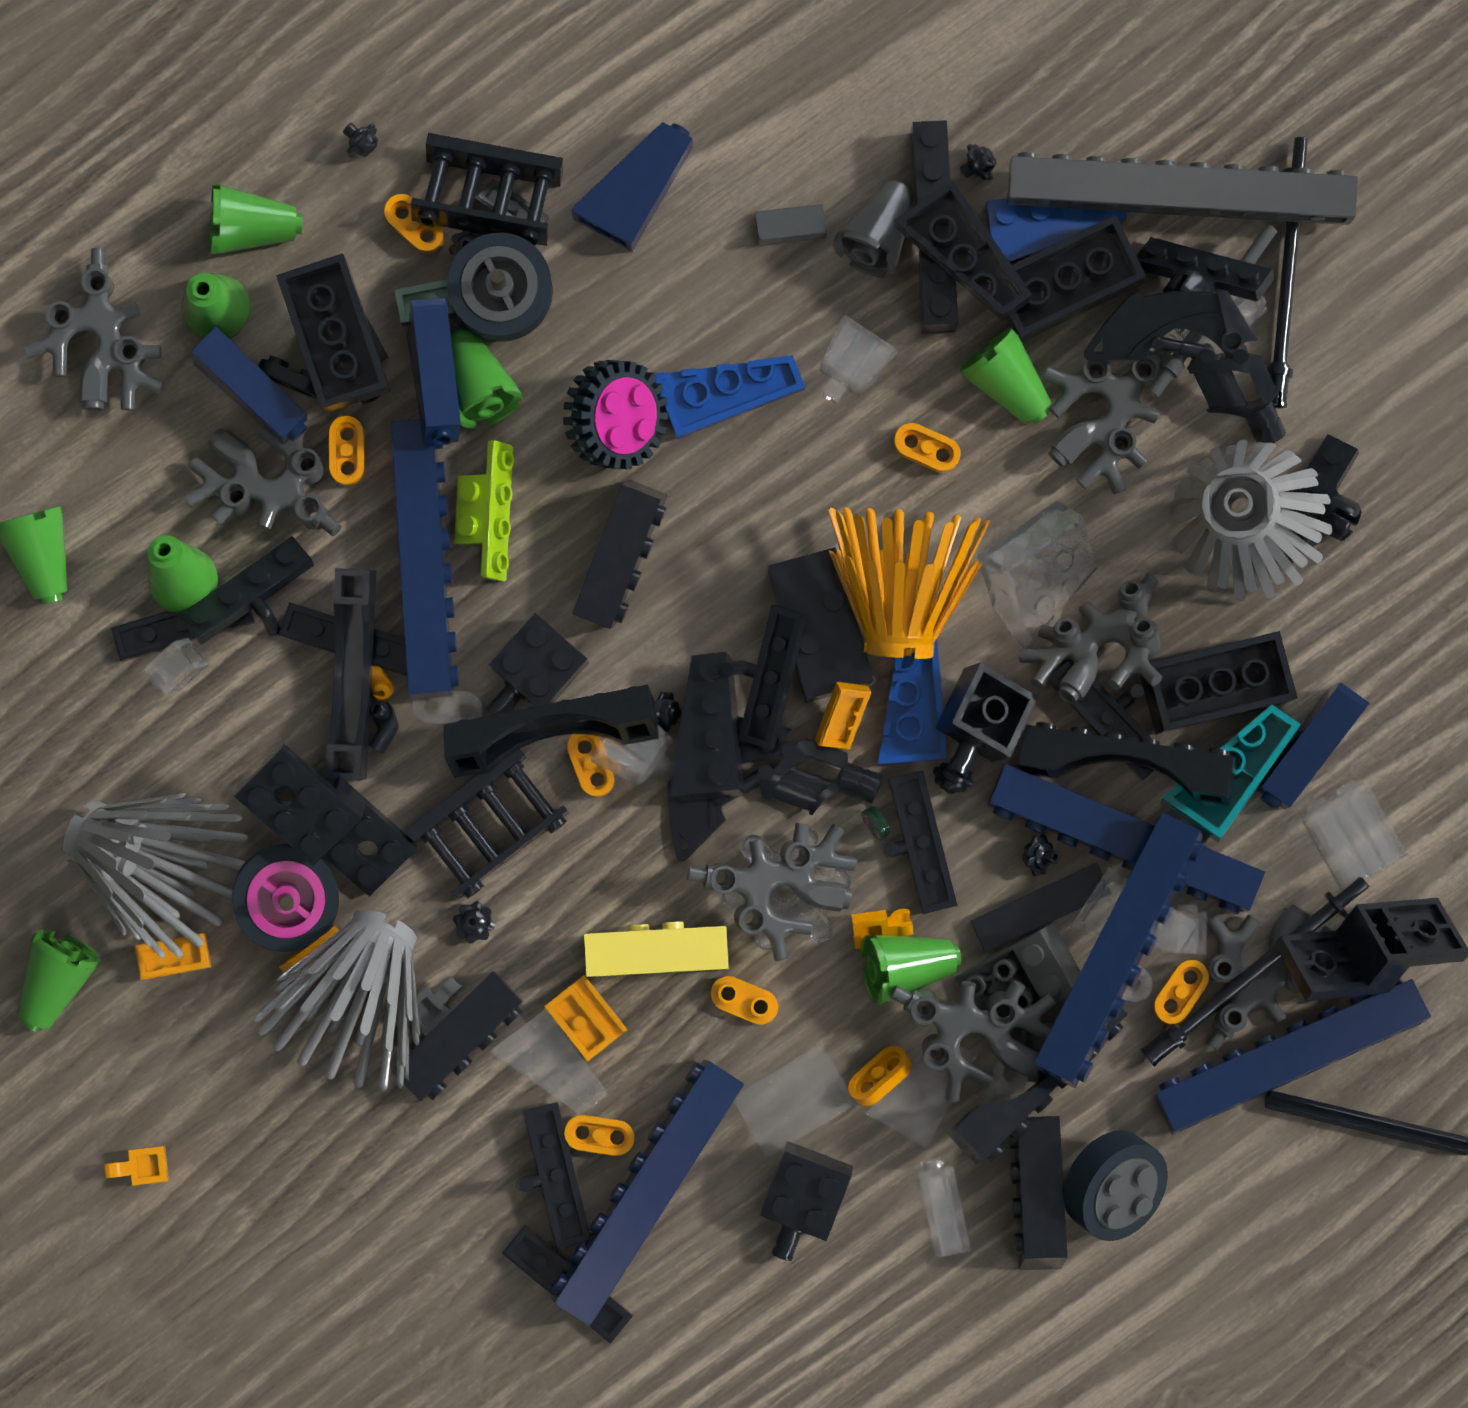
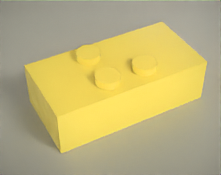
(656, 950)

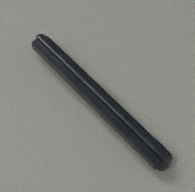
(1367, 1122)

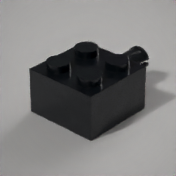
(535, 666)
(984, 717)
(804, 1196)

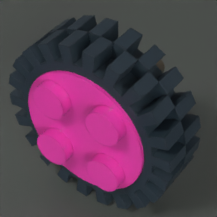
(615, 414)

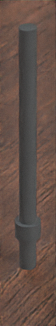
(1173, 364)

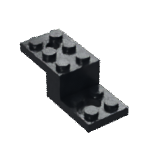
(325, 820)
(1371, 948)

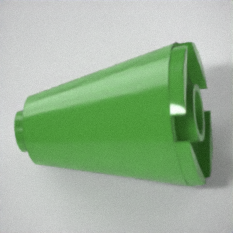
(249, 220)
(214, 302)
(1008, 377)
(481, 381)
(38, 552)
(179, 574)
(905, 963)
(53, 977)

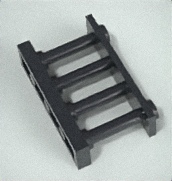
(489, 159)
(455, 808)

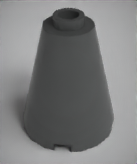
(871, 234)

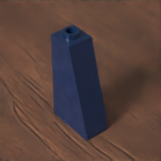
(634, 188)
(434, 371)
(249, 386)
(1311, 746)

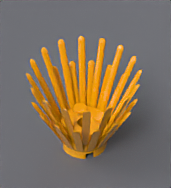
(898, 599)

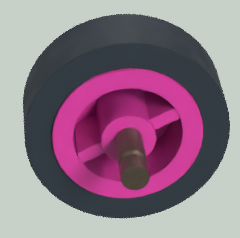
(284, 899)

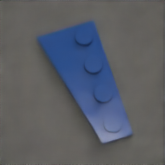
(1028, 230)
(722, 392)
(914, 713)

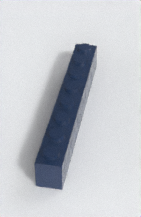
(423, 563)
(1115, 835)
(1119, 950)
(1290, 1056)
(646, 1191)

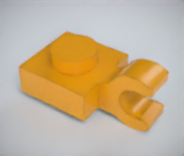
(878, 923)
(144, 1166)

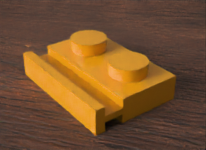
(586, 1018)

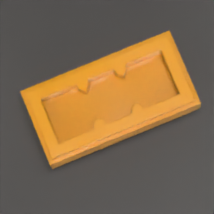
(843, 715)
(153, 966)

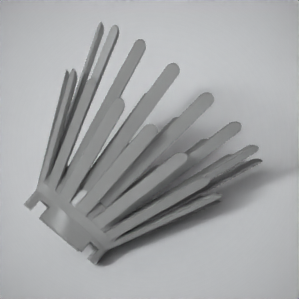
(1259, 529)
(115, 845)
(368, 958)

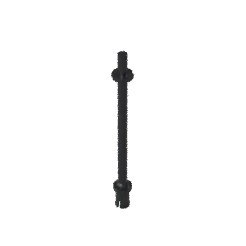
(1279, 369)
(1176, 1034)

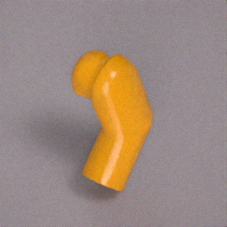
(381, 684)

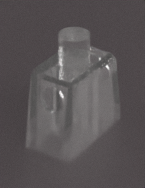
(854, 360)
(636, 760)

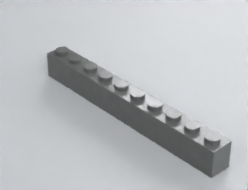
(1182, 189)

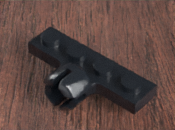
(1203, 271)
(1332, 465)

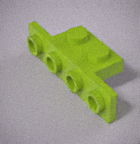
(485, 510)

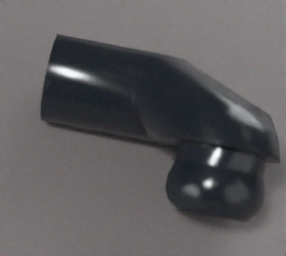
(386, 724)

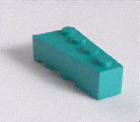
(1255, 753)

